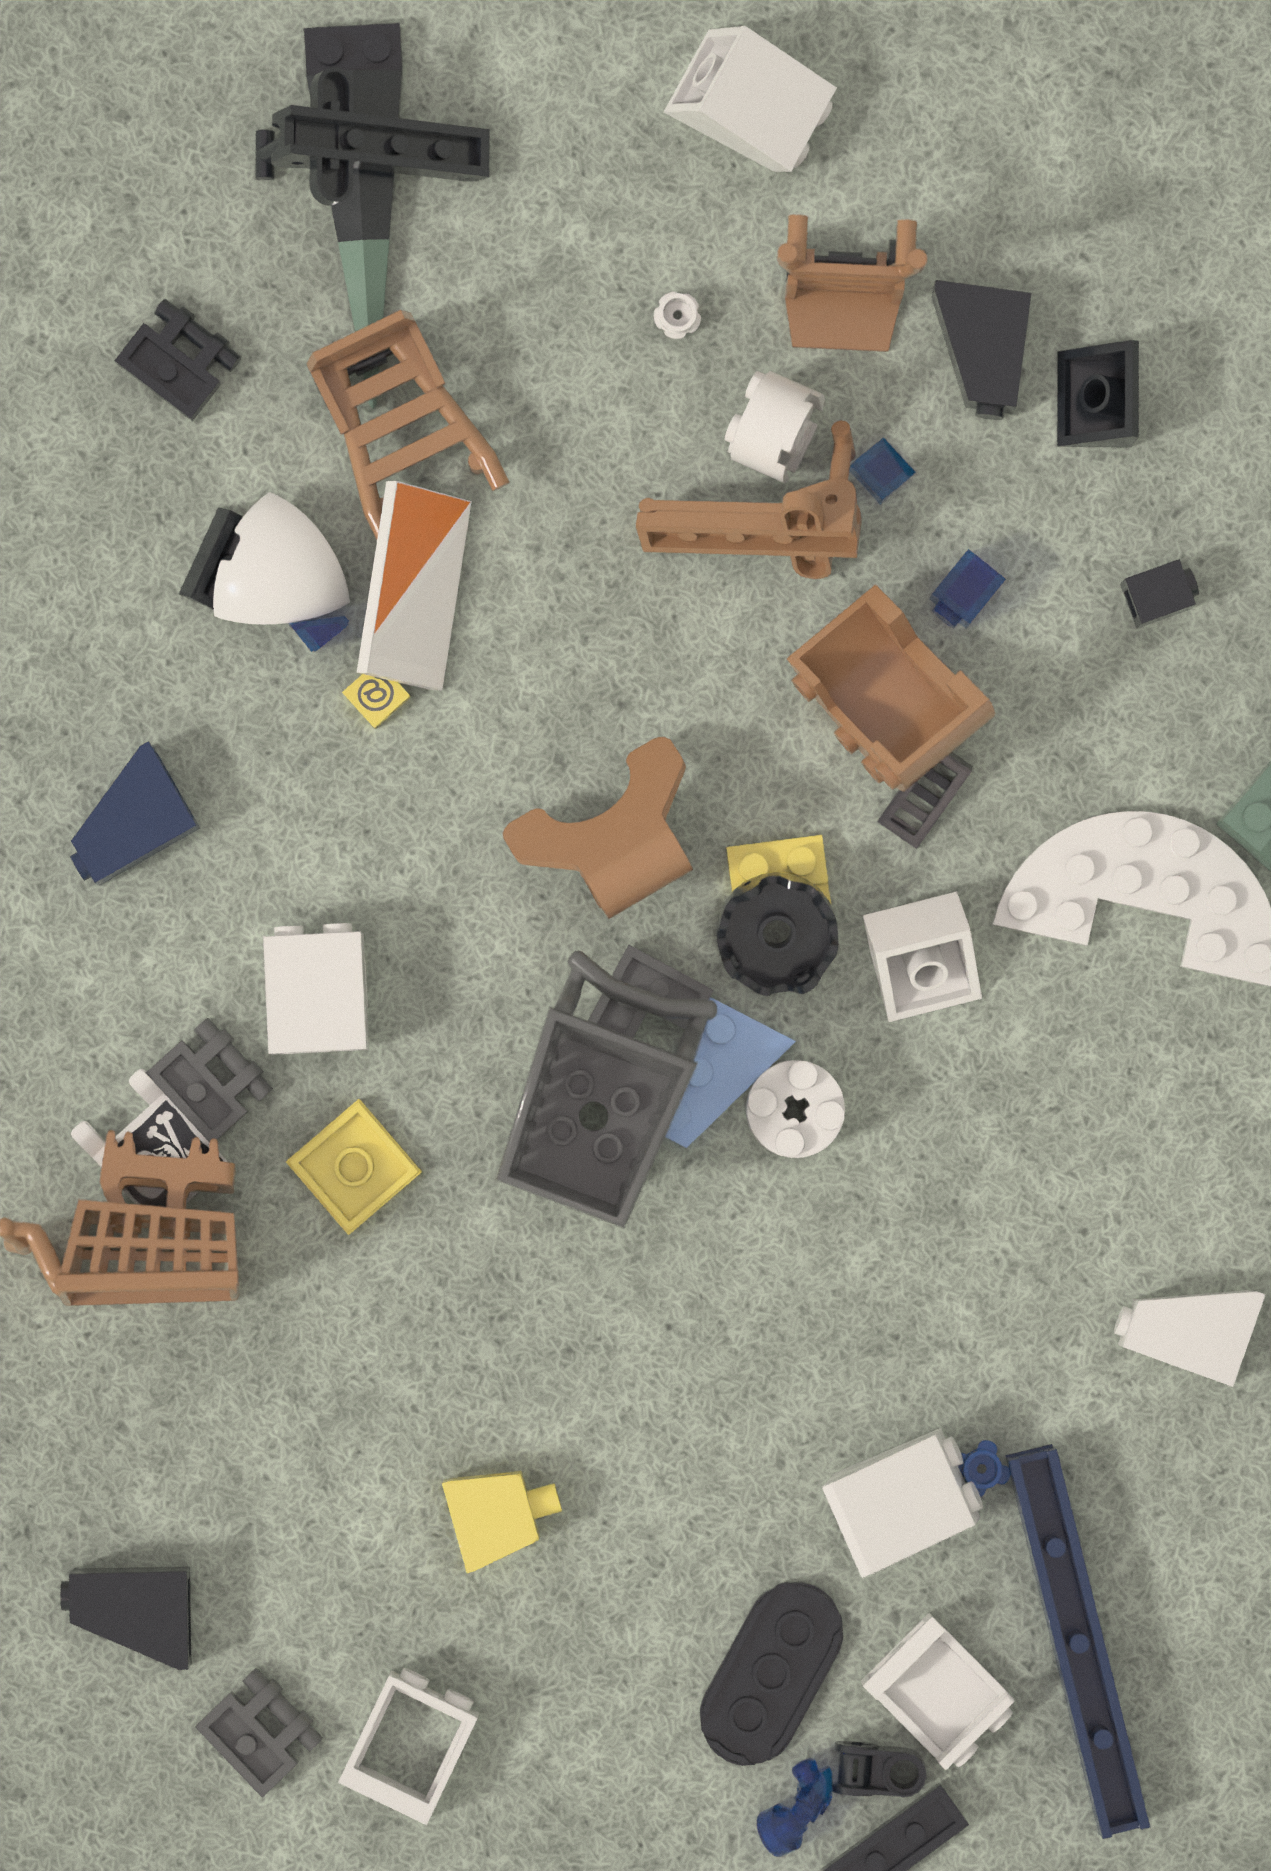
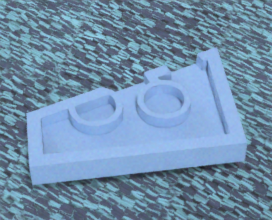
(729, 1062)

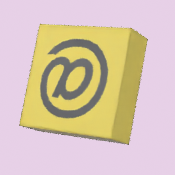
(375, 698)

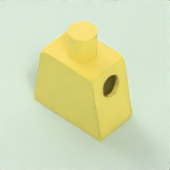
(496, 1514)

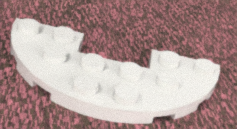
(1151, 866)

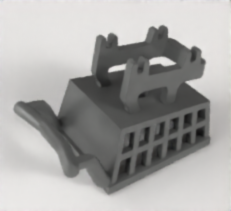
(589, 1063)

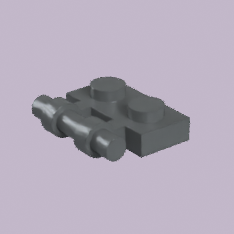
(198, 1091)
(248, 1743)

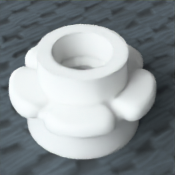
(677, 302)

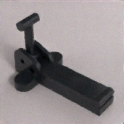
(336, 140)

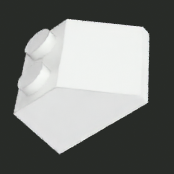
(923, 956)

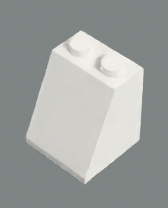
(752, 98)
(902, 1501)

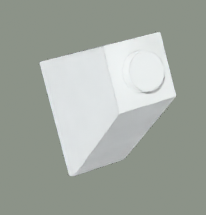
(1193, 1331)

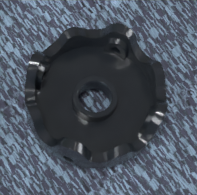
(782, 966)

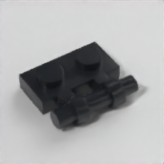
(168, 370)

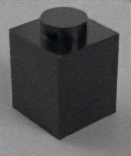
(1160, 593)

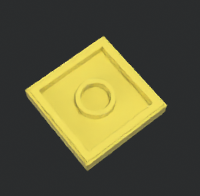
(354, 1166)

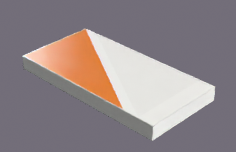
(414, 586)

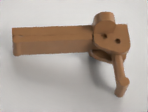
(807, 525)

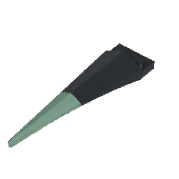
(363, 220)

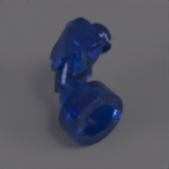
(783, 1827)

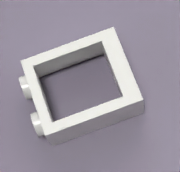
(388, 1790)

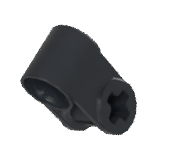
(874, 1770)

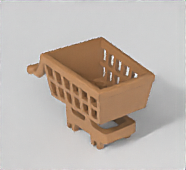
(123, 1169)

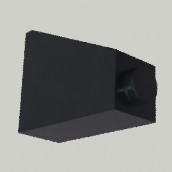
(985, 343)
(134, 1608)

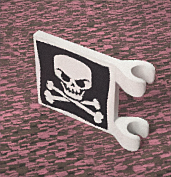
(156, 1132)

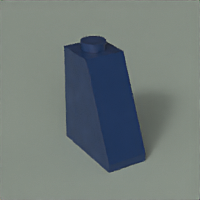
(132, 820)

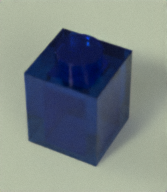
(965, 590)

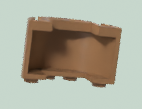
(888, 691)

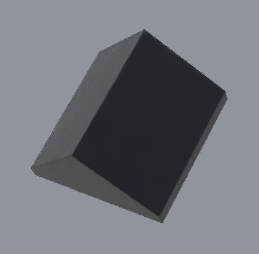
(1098, 395)

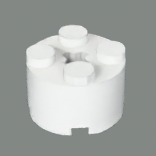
(774, 425)
(822, 1115)

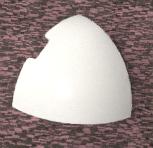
(278, 569)

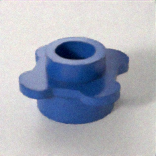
(995, 1471)

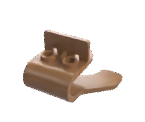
(625, 849)

